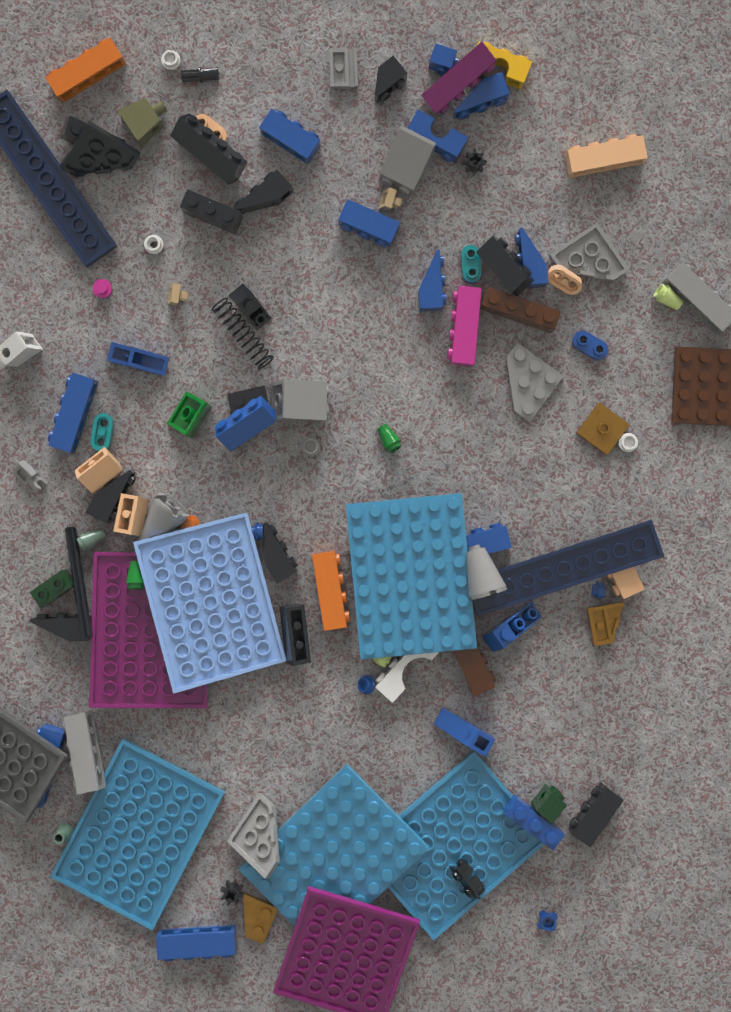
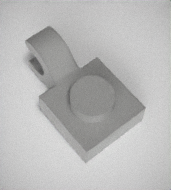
(27, 476)

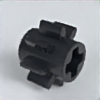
(479, 160)
(230, 897)

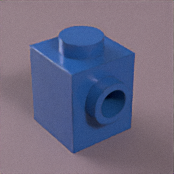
(442, 59)

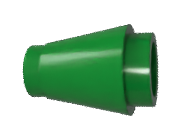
(389, 439)
(134, 577)

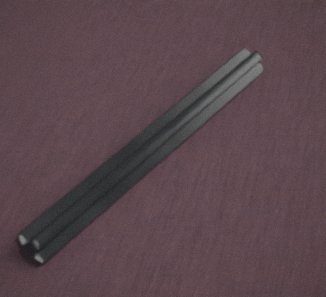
(78, 583)

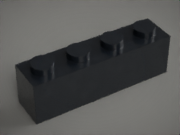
(208, 148)

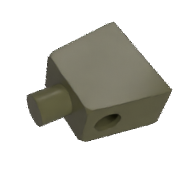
(143, 119)

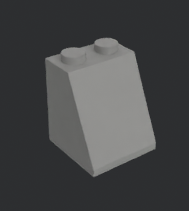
(407, 161)
(299, 400)

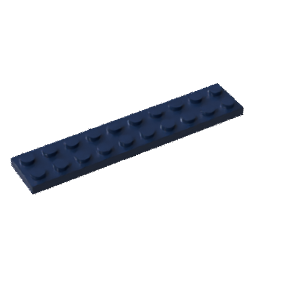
(51, 184)
(574, 566)

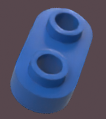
(589, 347)

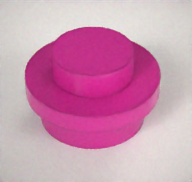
(102, 288)

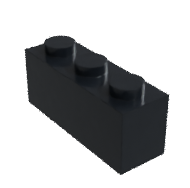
(211, 211)
(505, 265)
(295, 634)
(595, 814)

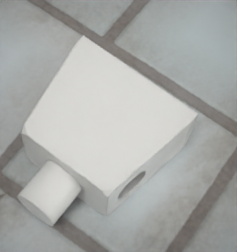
(18, 349)

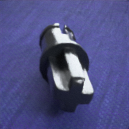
(200, 74)

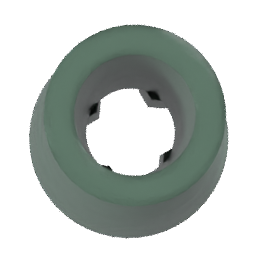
(90, 539)
(63, 833)

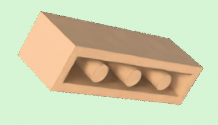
(605, 156)

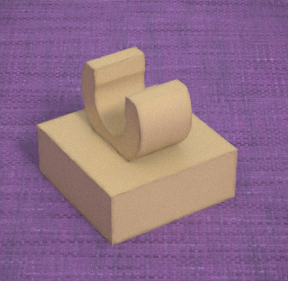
(389, 200)
(176, 295)

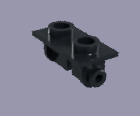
(472, 886)

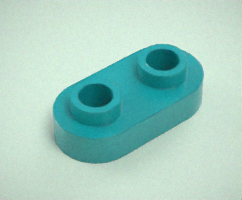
(471, 263)
(100, 432)

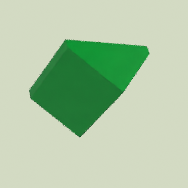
(189, 414)

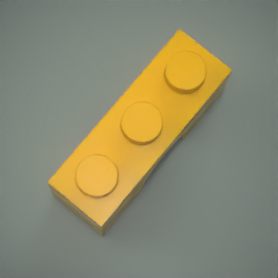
(515, 66)

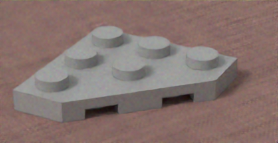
(591, 256)
(529, 381)
(257, 836)

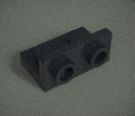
(241, 398)

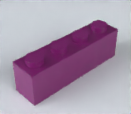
(459, 77)

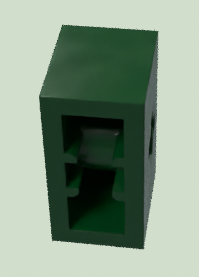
(52, 588)
(549, 802)

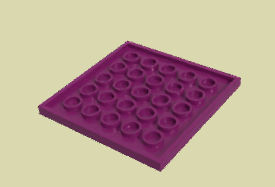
(345, 954)

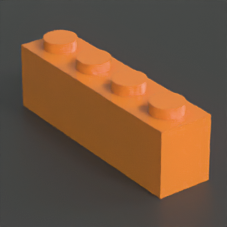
(85, 70)
(329, 590)

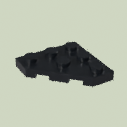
(98, 153)

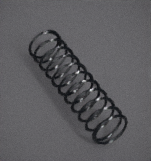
(271, 357)

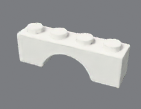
(391, 682)

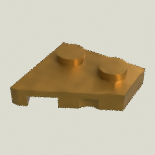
(604, 622)
(257, 917)

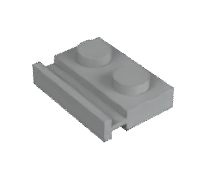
(343, 68)

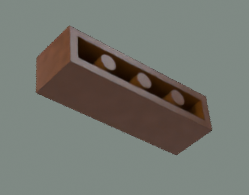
(520, 310)
(475, 670)

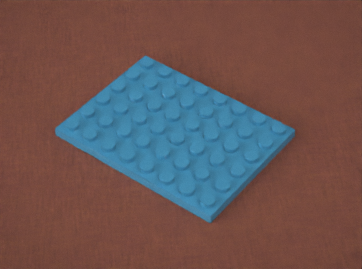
(410, 576)
(466, 821)
(137, 834)
(341, 844)

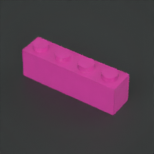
(465, 326)

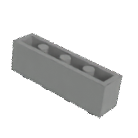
(700, 297)
(84, 752)

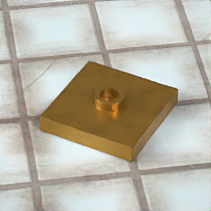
(602, 428)

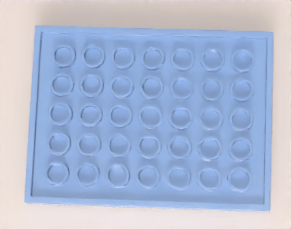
(209, 602)

